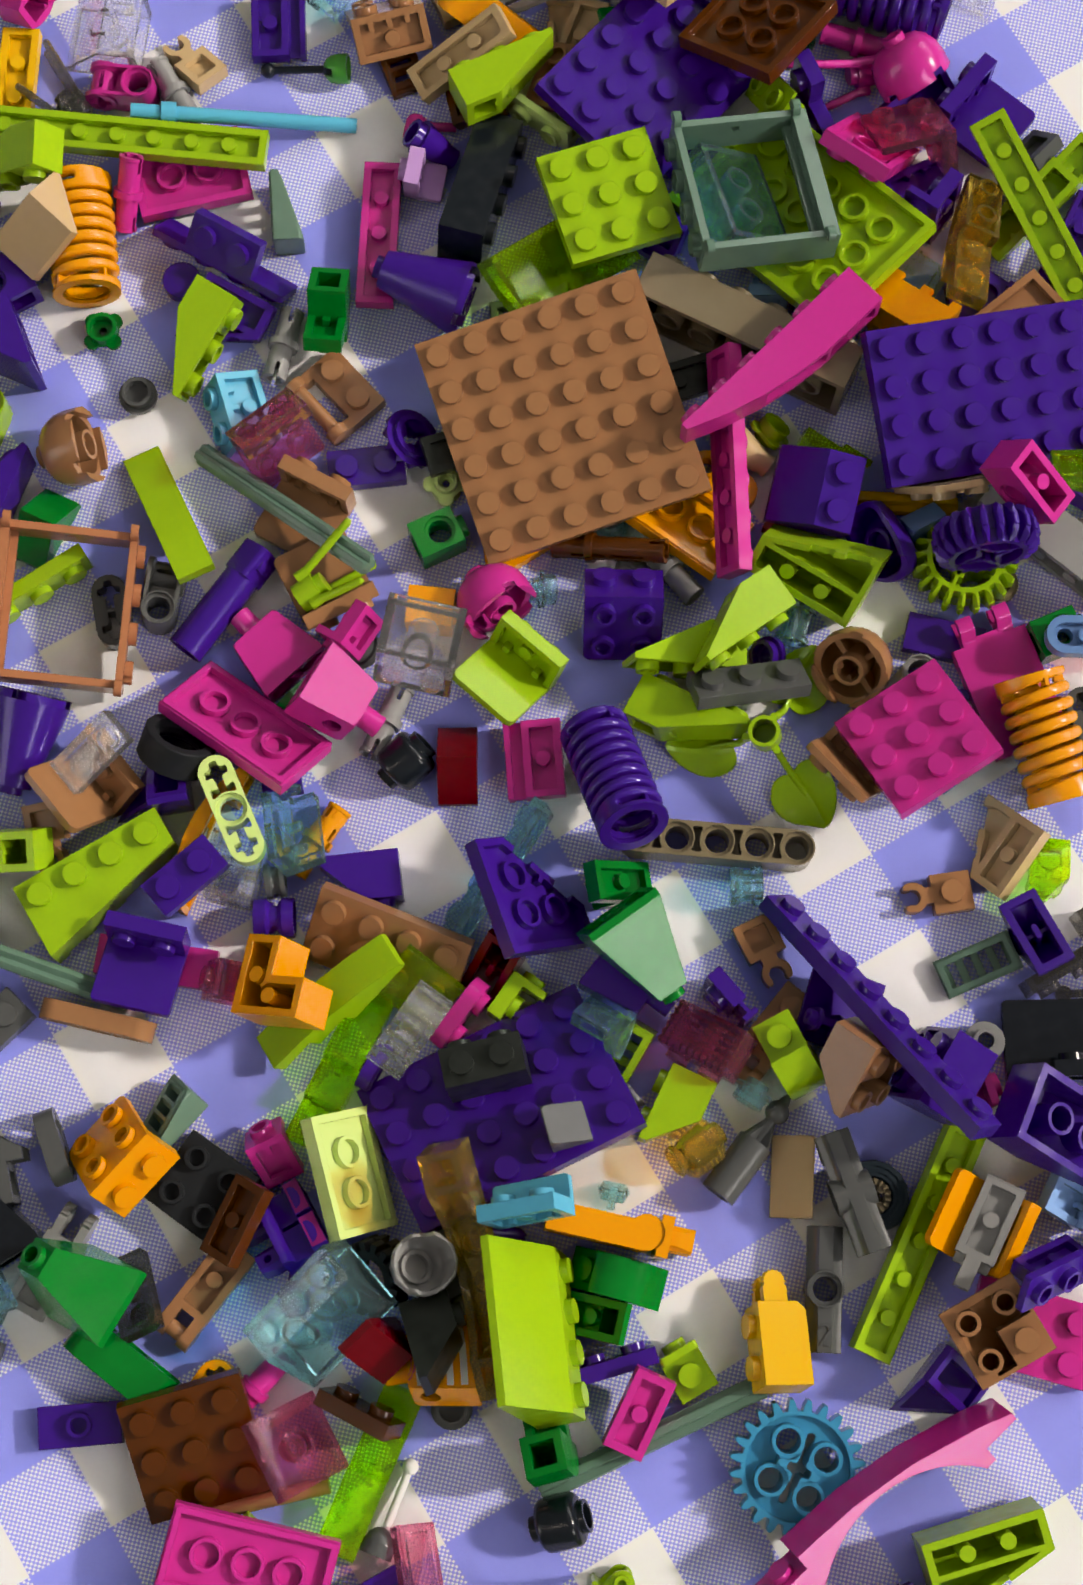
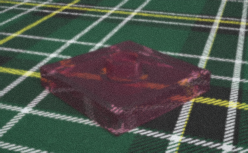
(294, 1447)

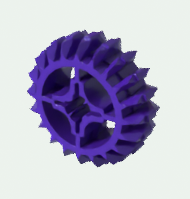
(985, 537)

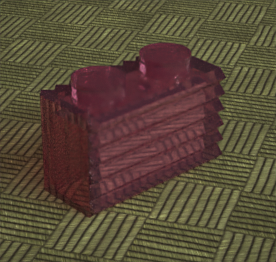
(706, 1041)

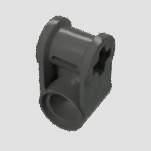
(161, 590)

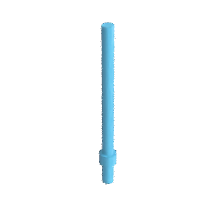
(170, 112)

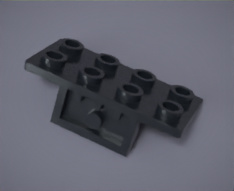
(1044, 1033)

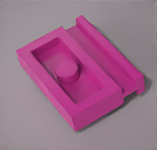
(534, 760)

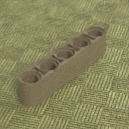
(735, 854)

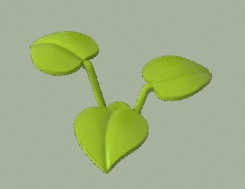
(799, 797)

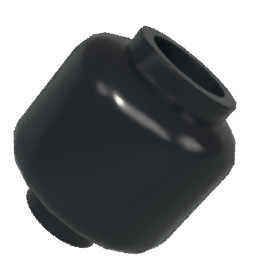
(405, 760)
(561, 1522)

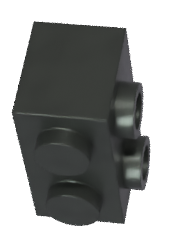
(484, 1065)

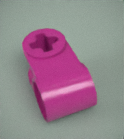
(115, 86)

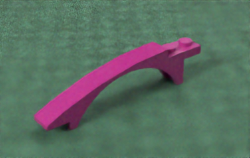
(817, 1537)

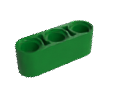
(121, 1365)

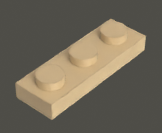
(471, 41)

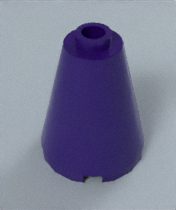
(429, 286)
(26, 734)

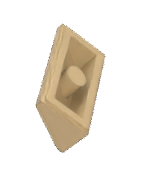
(792, 1177)

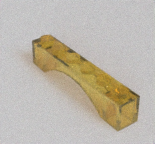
(454, 1193)

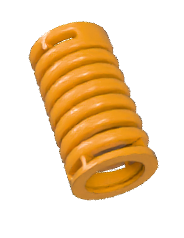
(94, 244)
(1043, 736)

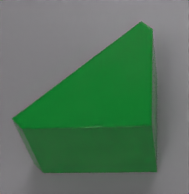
(44, 508)

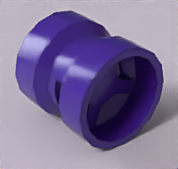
(271, 918)

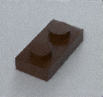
(236, 1221)
(371, 1418)

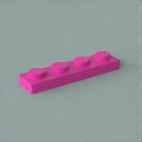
(377, 230)

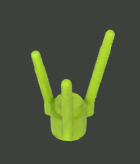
(314, 589)

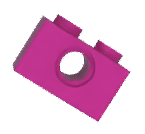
(1027, 477)

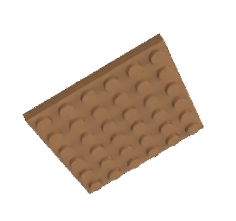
(562, 417)

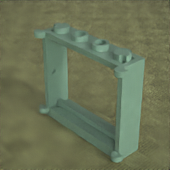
(807, 170)

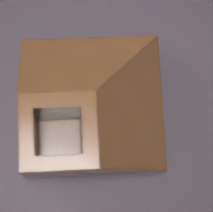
(856, 1067)
(994, 1333)

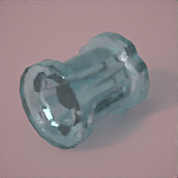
(795, 629)

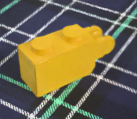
(776, 1339)

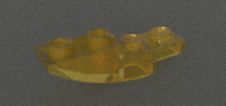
(970, 242)

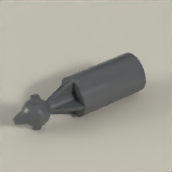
(746, 1154)

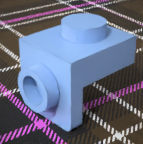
(1063, 1201)

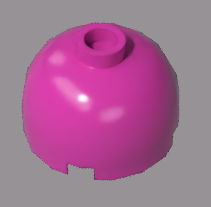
(907, 64)
(490, 593)

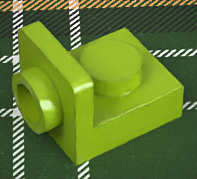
(509, 1000)
(688, 1368)

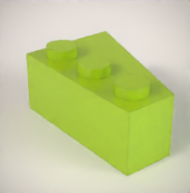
(821, 569)
(985, 1545)

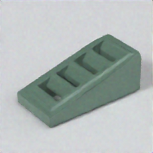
(285, 227)
(1008, 948)
(174, 1111)

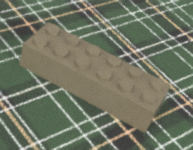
(707, 314)

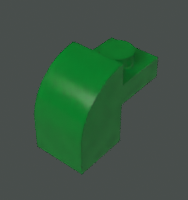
(327, 310)
(618, 1278)
(548, 1454)

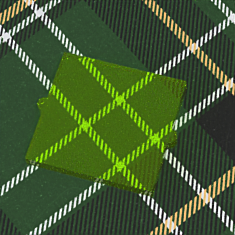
(419, 967)

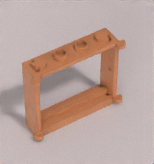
(9, 537)

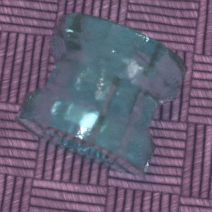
(745, 885)

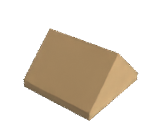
(39, 228)

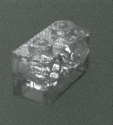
(249, 876)
(409, 1030)

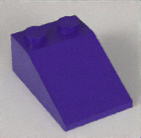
(1042, 1120)

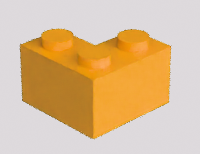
(274, 986)

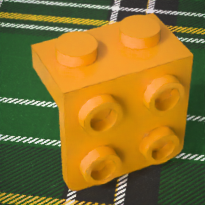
(121, 1158)
(954, 1212)

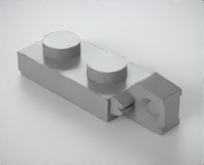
(986, 1229)

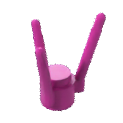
(857, 73)

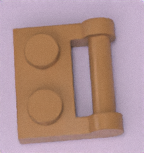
(345, 389)

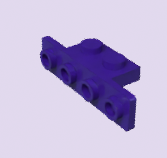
(227, 249)
(1048, 1272)

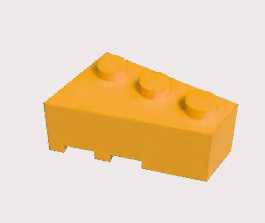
(908, 305)

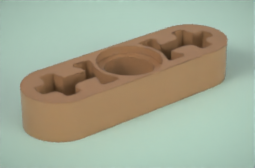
(97, 1020)

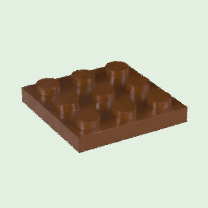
(756, 35)
(192, 1444)

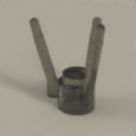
(71, 98)

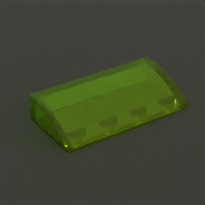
(540, 269)

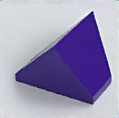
(163, 794)
(941, 1385)

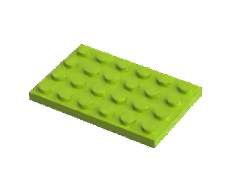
(874, 224)

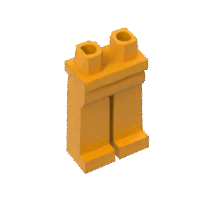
(624, 1232)

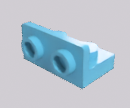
(230, 400)
(528, 1202)

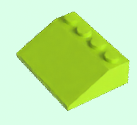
(533, 1332)

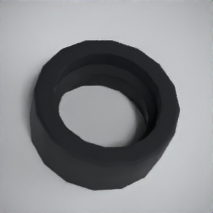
(171, 749)

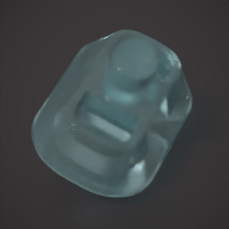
(613, 1193)

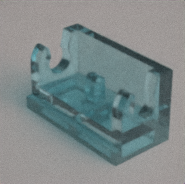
(293, 830)

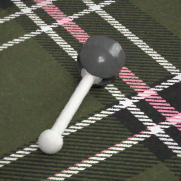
(379, 1540)

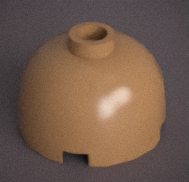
(72, 448)
(852, 666)

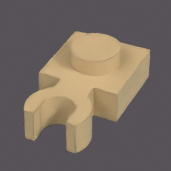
(198, 67)

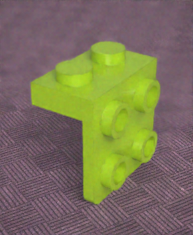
(511, 669)

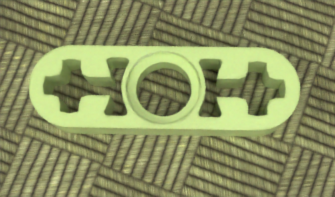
(210, 788)

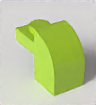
(790, 1054)

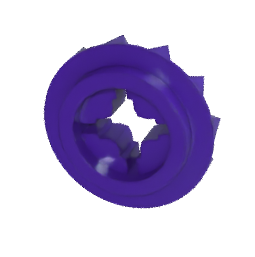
(408, 424)

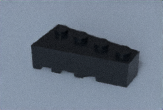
(481, 189)

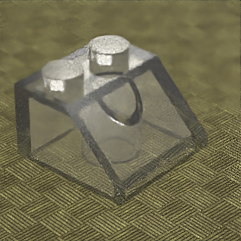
(109, 32)
(419, 644)

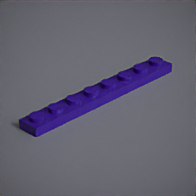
(886, 1022)

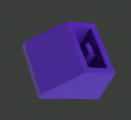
(957, 1051)

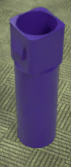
(243, 575)

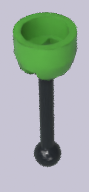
(335, 68)

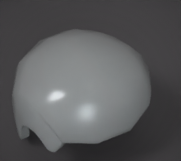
(423, 1264)

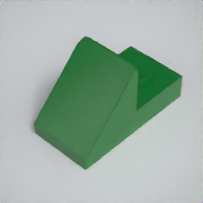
(613, 881)
(602, 1318)

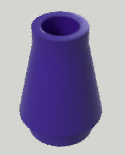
(437, 147)

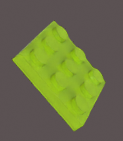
(608, 197)

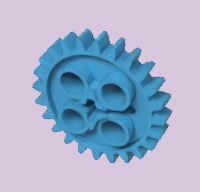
(761, 1452)

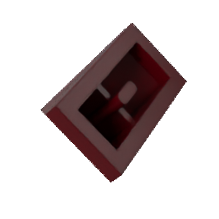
(457, 766)
(491, 966)
(378, 1347)

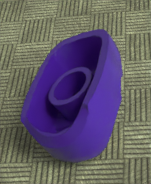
(879, 527)

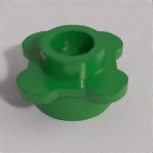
(100, 321)

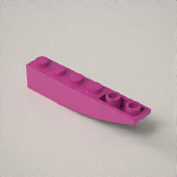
(789, 354)

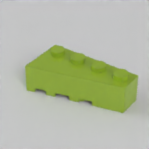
(75, 893)

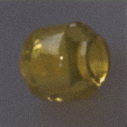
(696, 1148)

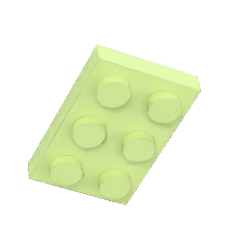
(348, 1173)

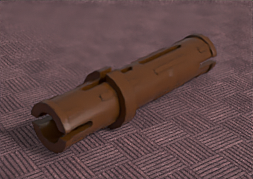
(629, 549)

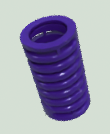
(893, 15)
(613, 778)

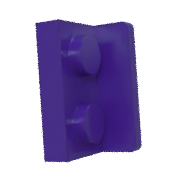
(939, 200)

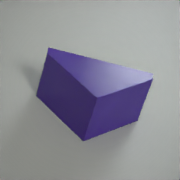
(1035, 933)

